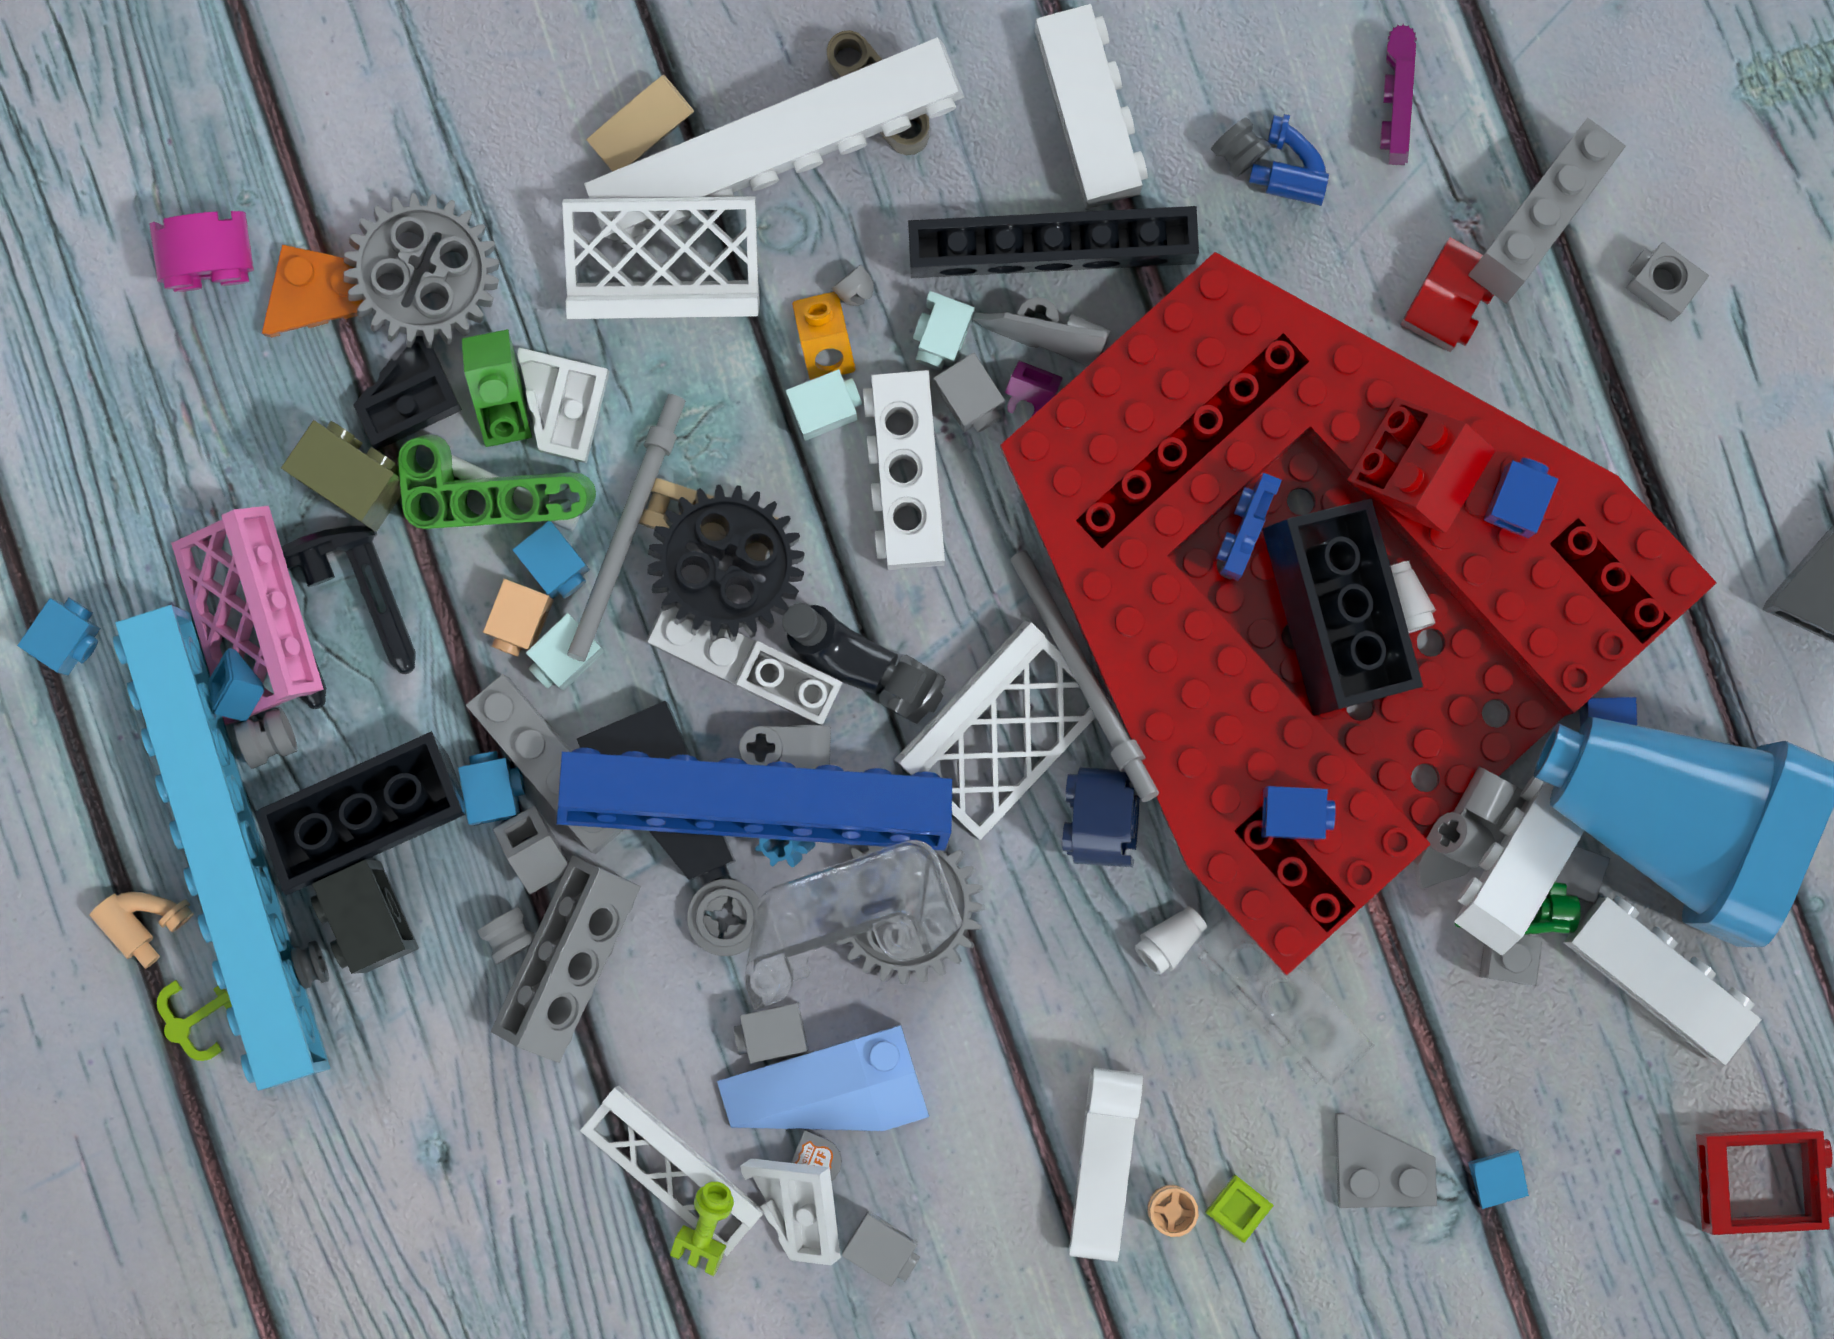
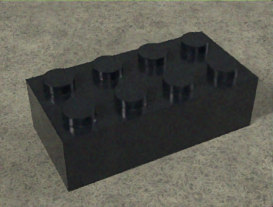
(1342, 606)

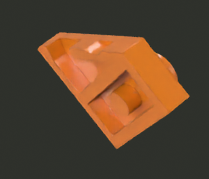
(307, 291)

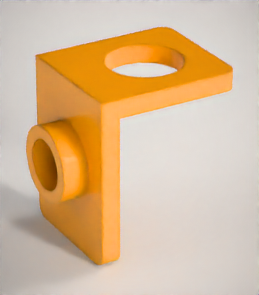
(821, 328)

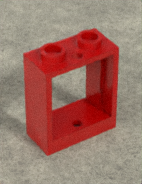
(1714, 1182)

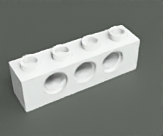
(909, 395)

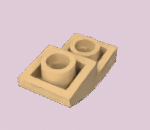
(640, 124)

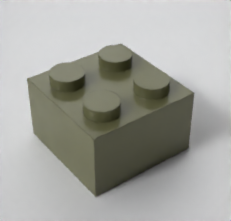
(338, 471)

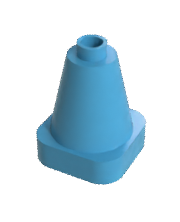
(1697, 817)

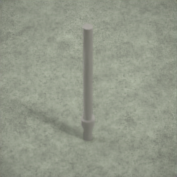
(659, 444)
(1125, 752)

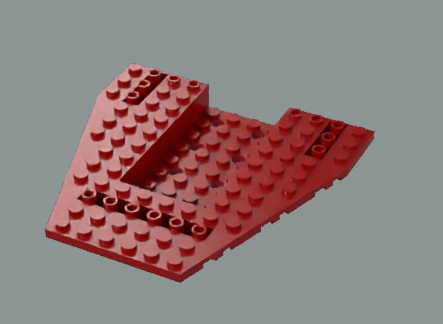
(1132, 499)

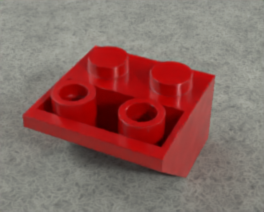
(1422, 464)

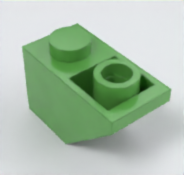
(496, 387)

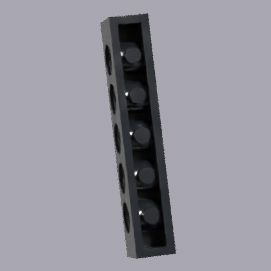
(1053, 242)

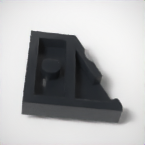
(406, 397)

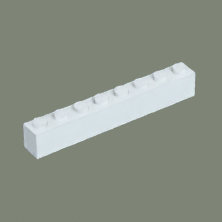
(788, 135)

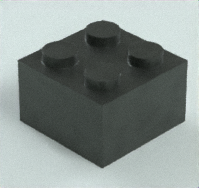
(363, 917)

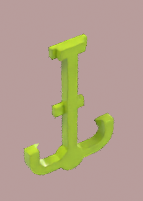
(178, 1029)

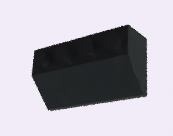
(361, 812)

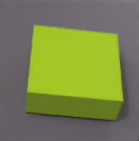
(1239, 1208)

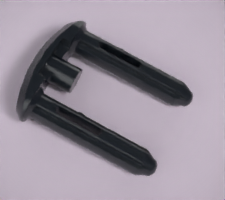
(357, 541)

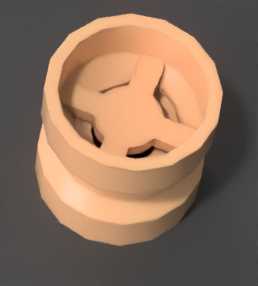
(1176, 1216)

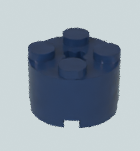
(1103, 817)

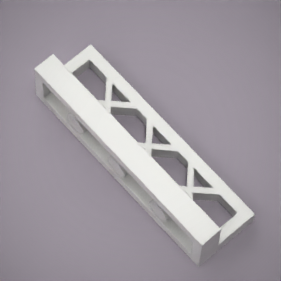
(675, 1152)

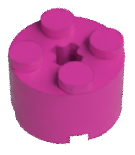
(201, 249)

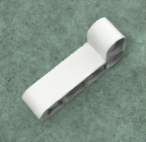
(1104, 1163)

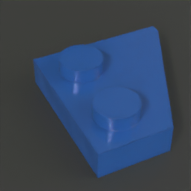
(1252, 508)

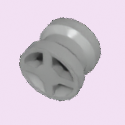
(507, 935)

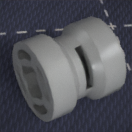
(265, 738)

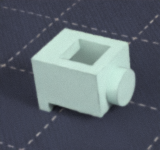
(943, 331)

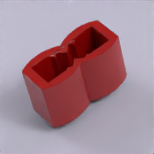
(1448, 298)

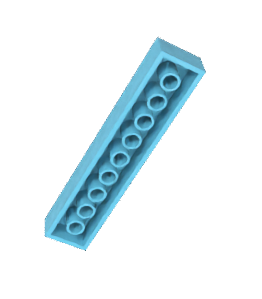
(221, 847)

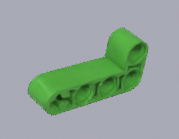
(497, 492)

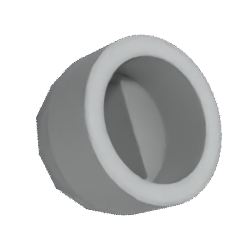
(855, 287)

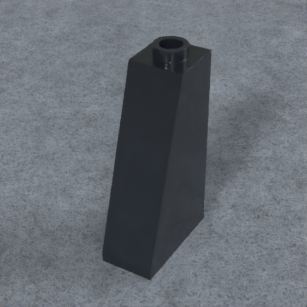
(659, 736)

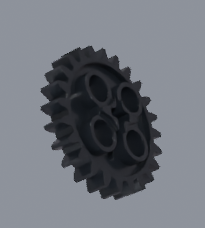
(707, 601)

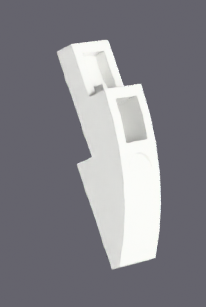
(748, 666)

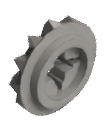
(706, 930)

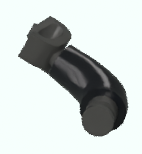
(856, 661)

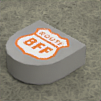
(818, 1152)

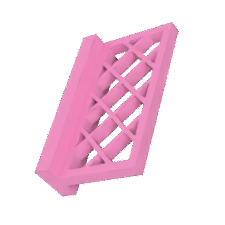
(268, 604)

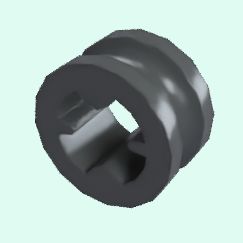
(309, 964)

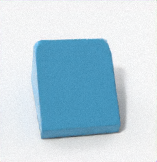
(234, 687)
(1499, 1178)

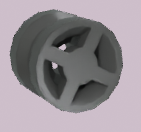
(1241, 147)

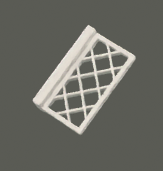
(654, 298)
(972, 701)

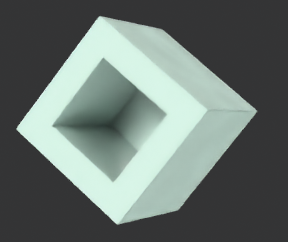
(824, 404)
(551, 658)

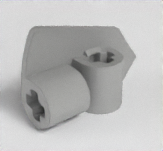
(1077, 340)
(1467, 833)

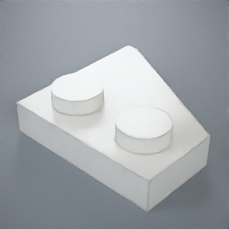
(563, 402)
(798, 1207)

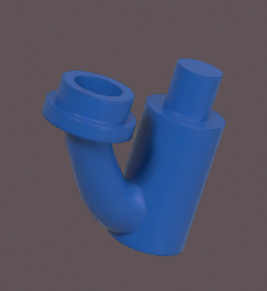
(1290, 181)

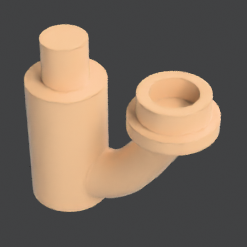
(127, 933)

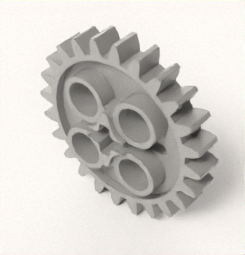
(382, 254)
(867, 945)

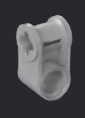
(797, 744)

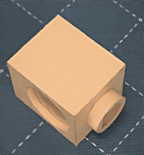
(517, 617)

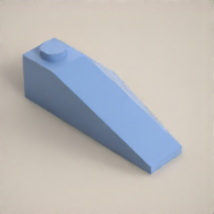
(841, 1087)

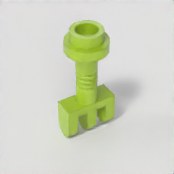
(713, 1204)

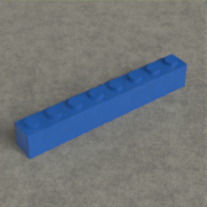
(753, 799)

